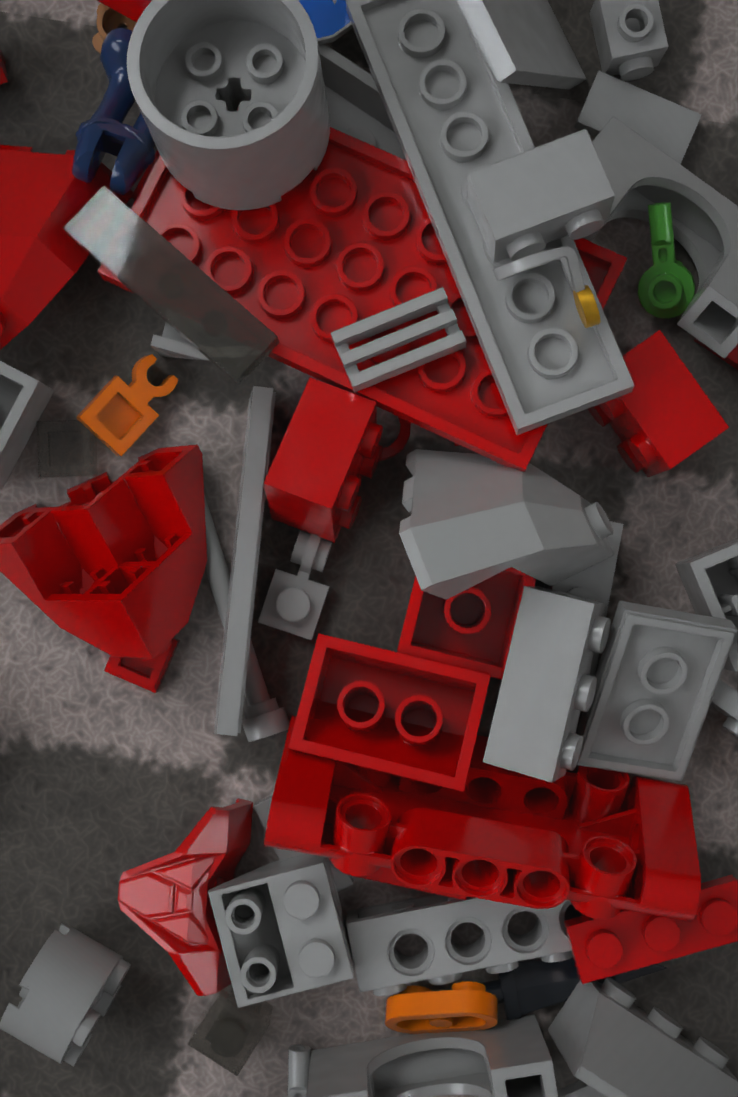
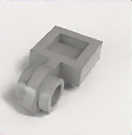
(294, 600)

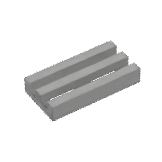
(391, 318)

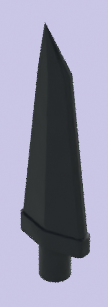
(545, 984)

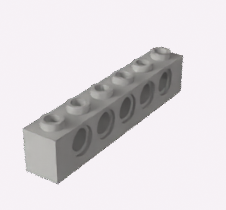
(442, 961)

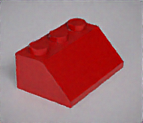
(390, 712)

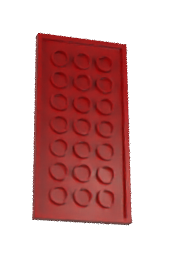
(338, 253)

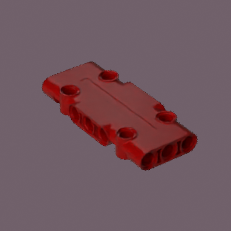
(502, 837)

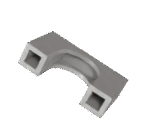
(701, 223)
(477, 1063)

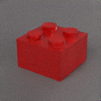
(664, 413)
(323, 460)
(469, 628)

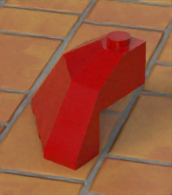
(35, 251)
(118, 556)

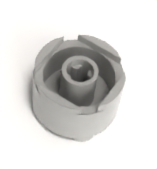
(65, 994)

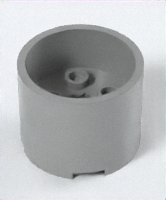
(203, 60)

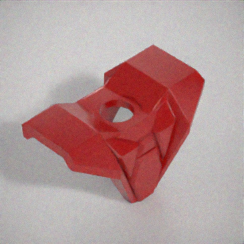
(172, 896)

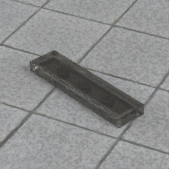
(171, 285)

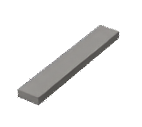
(244, 562)

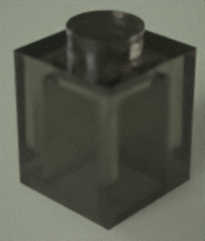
(230, 1032)

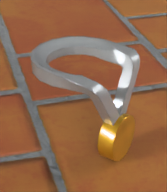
(569, 261)

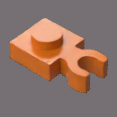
(122, 411)

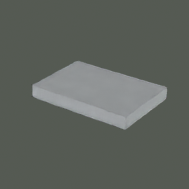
(523, 42)
(653, 690)

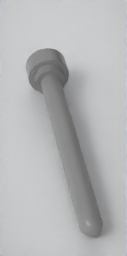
(262, 713)

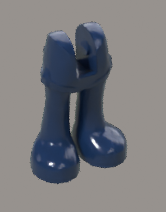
(106, 130)

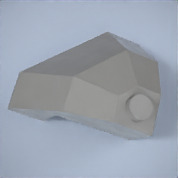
(486, 517)

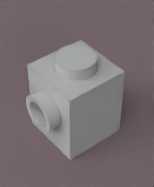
(628, 36)

